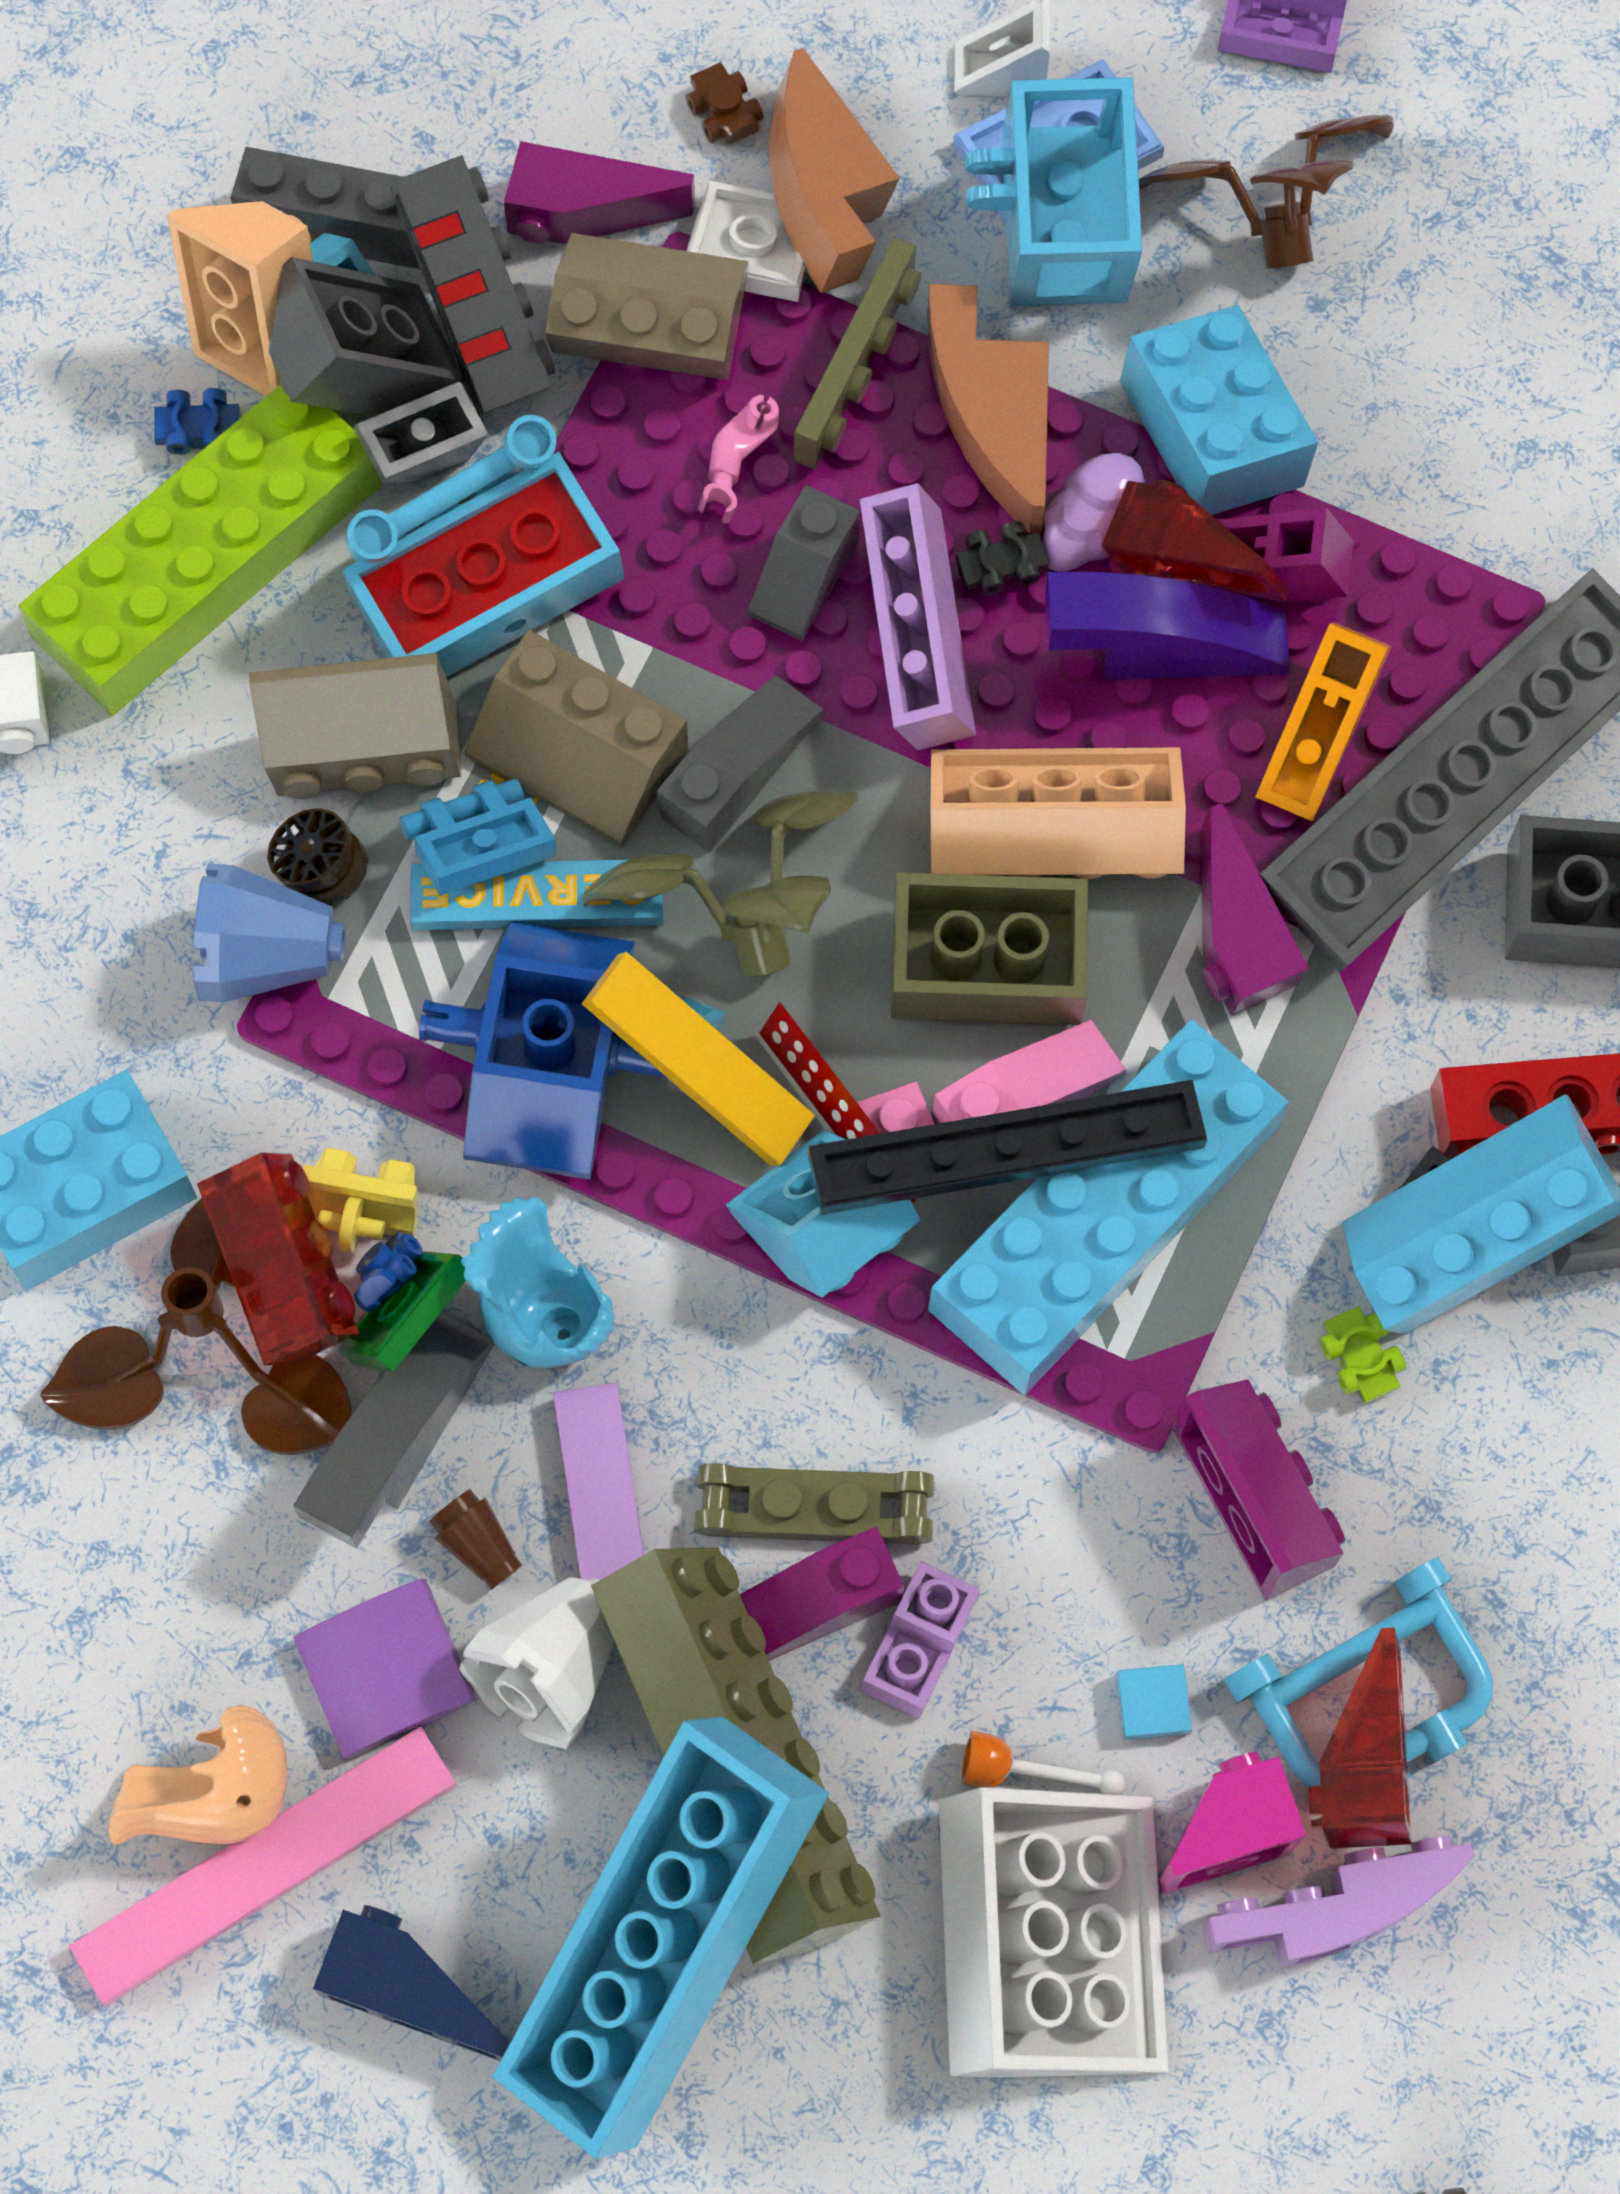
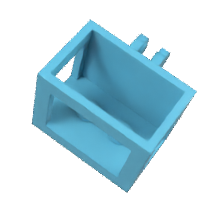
(1066, 195)

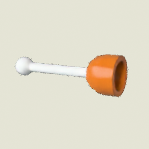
(990, 1761)

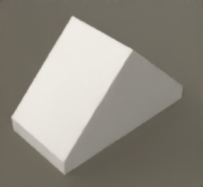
(1003, 52)

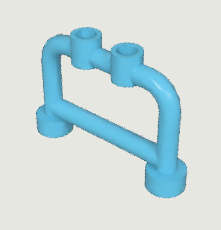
(526, 446)
(1437, 1735)

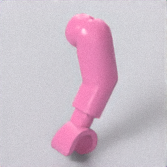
(732, 445)

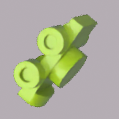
(1361, 1357)

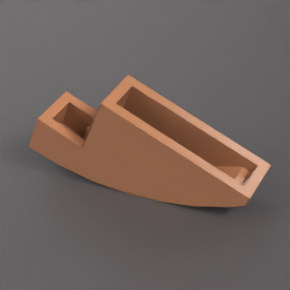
(825, 175)
(992, 402)

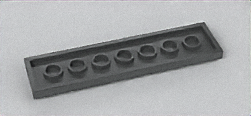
(1454, 776)

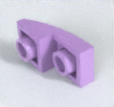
(919, 1640)

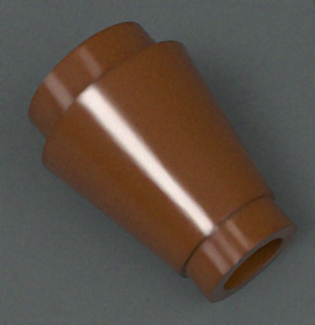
(476, 1538)

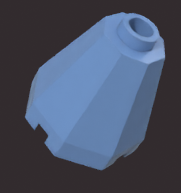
(259, 935)

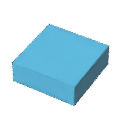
(1153, 1702)

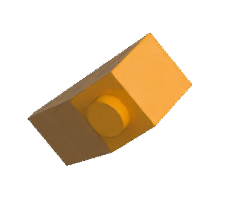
(1323, 720)

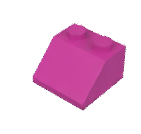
(1237, 1824)

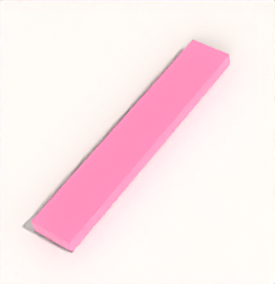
(263, 1867)

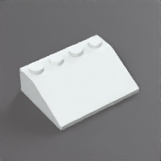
(1052, 1934)

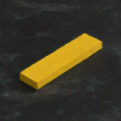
(698, 1059)

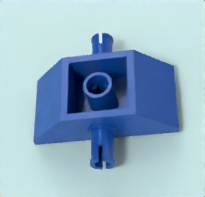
(533, 1097)

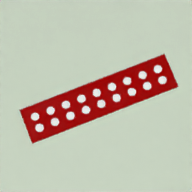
(815, 1077)

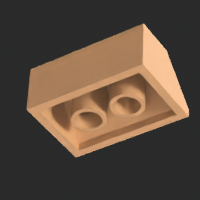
(231, 282)

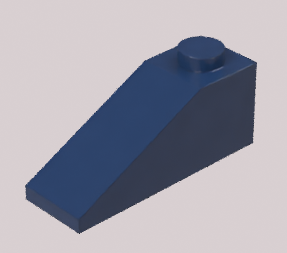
(393, 1978)

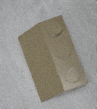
(646, 306)
(356, 725)
(577, 737)

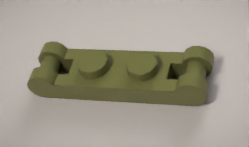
(813, 1504)

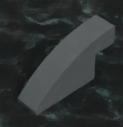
(393, 1431)

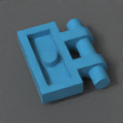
(478, 835)

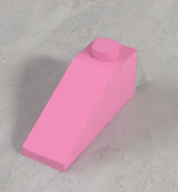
(1044, 1073)

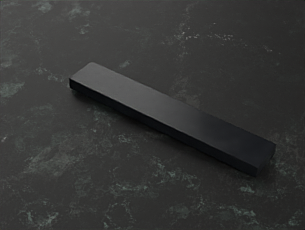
(1006, 1147)

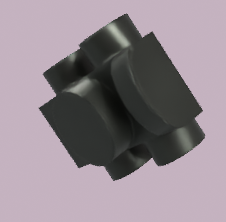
(1001, 563)

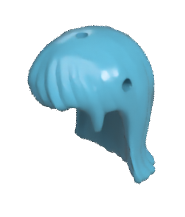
(532, 1293)

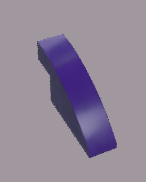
(1164, 626)

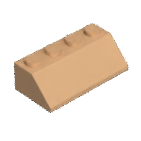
(1058, 812)

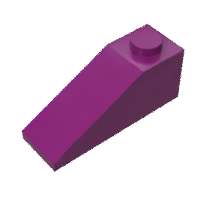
(589, 195)
(1302, 548)
(1243, 934)
(825, 1593)

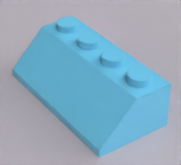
(1481, 1217)

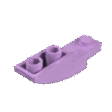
(1366, 1900)

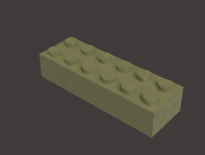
(704, 1658)

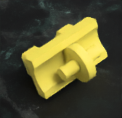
(360, 1203)

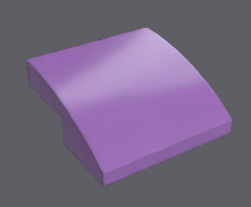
(1284, 31)
(384, 1668)

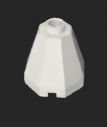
(543, 1661)

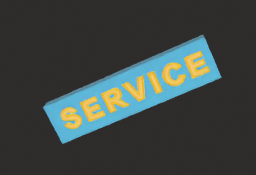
(536, 895)

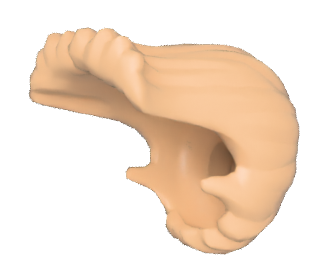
(211, 1800)

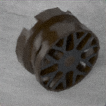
(319, 837)

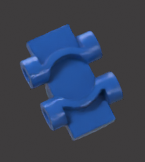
(193, 426)
(386, 1269)

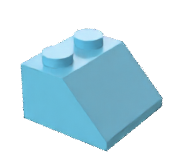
(811, 1247)

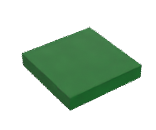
(404, 1316)

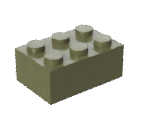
(989, 948)

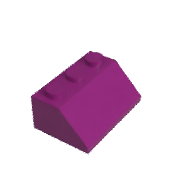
(1258, 1486)

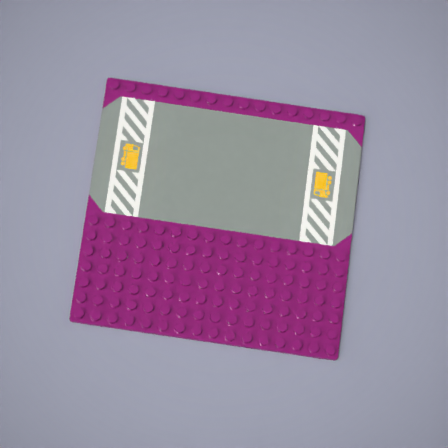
(687, 643)

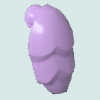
(1084, 509)

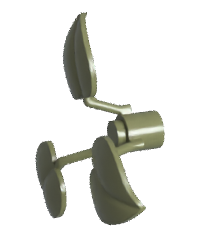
(758, 911)

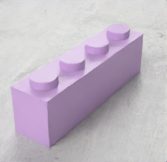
(917, 617)

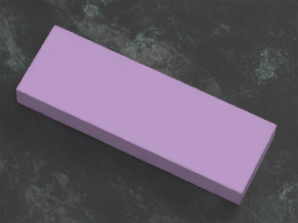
(598, 1479)

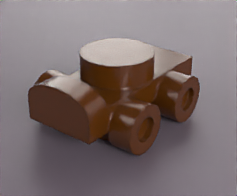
(723, 99)

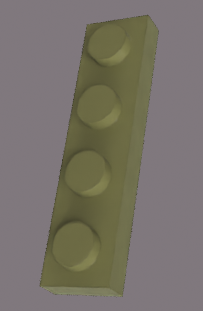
(848, 371)

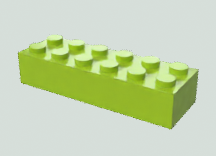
(199, 547)

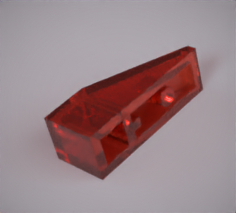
(1173, 537)
(1365, 1761)

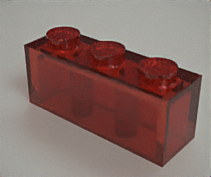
(278, 1258)

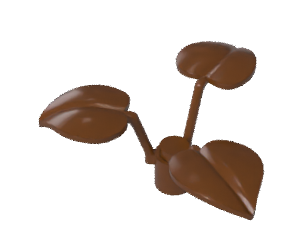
(1286, 224)
(111, 1377)

